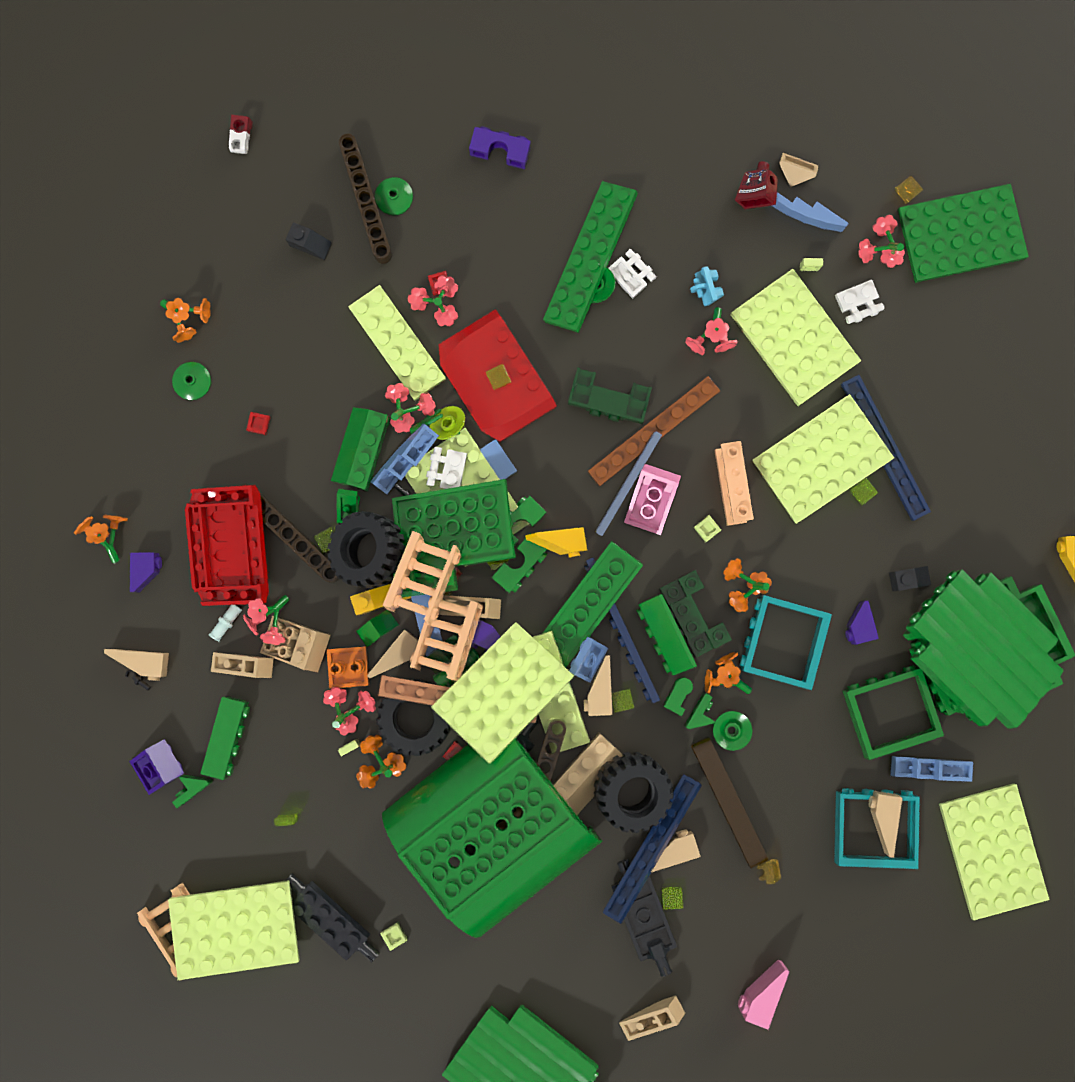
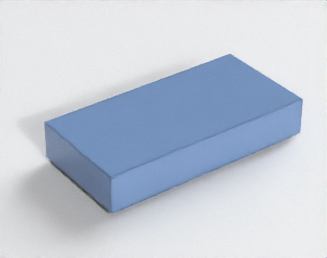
(498, 460)

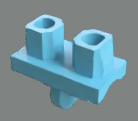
(705, 287)

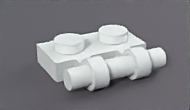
(627, 276)
(857, 296)
(452, 470)

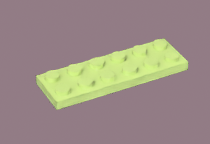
(397, 342)
(562, 706)

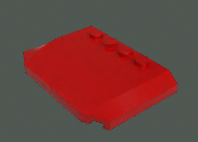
(479, 349)
(227, 545)

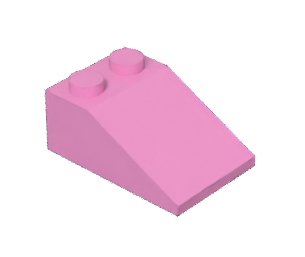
(652, 499)
(763, 995)

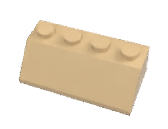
(578, 779)

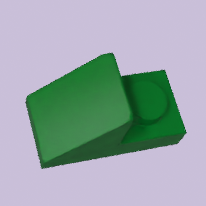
(347, 503)
(697, 718)
(194, 785)

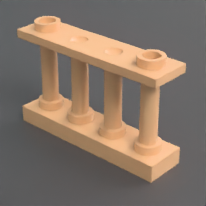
(733, 483)
(410, 563)
(459, 650)
(147, 920)

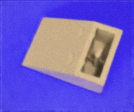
(302, 647)

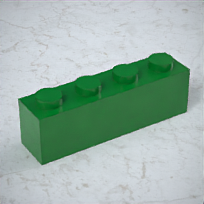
(224, 738)

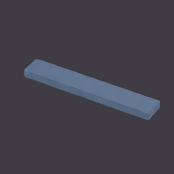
(628, 483)

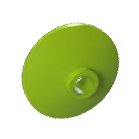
(450, 423)

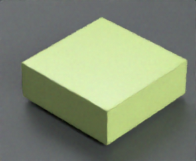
(811, 264)
(707, 528)
(349, 747)
(394, 936)

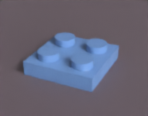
(588, 659)

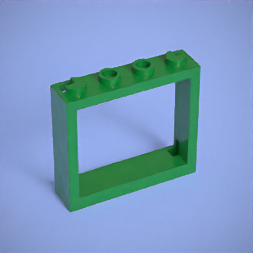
(901, 743)

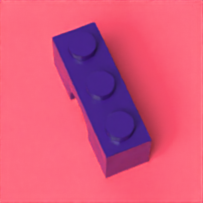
(485, 141)

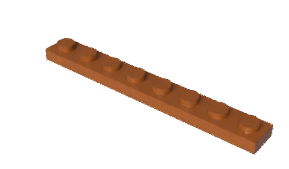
(662, 424)

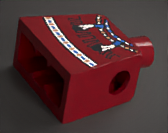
(758, 188)

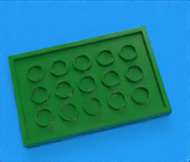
(962, 233)
(464, 516)

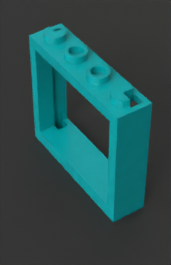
(815, 650)
(908, 862)

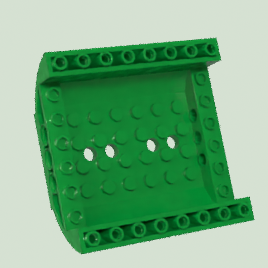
(461, 808)

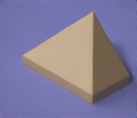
(797, 170)

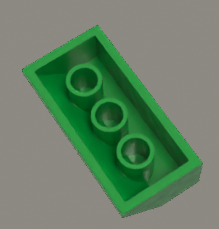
(360, 448)
(666, 635)

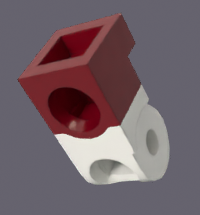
(239, 134)

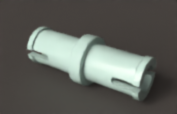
(225, 622)

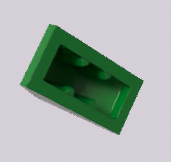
(377, 627)

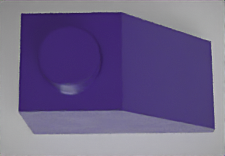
(143, 569)
(861, 625)

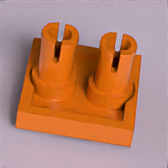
(348, 667)

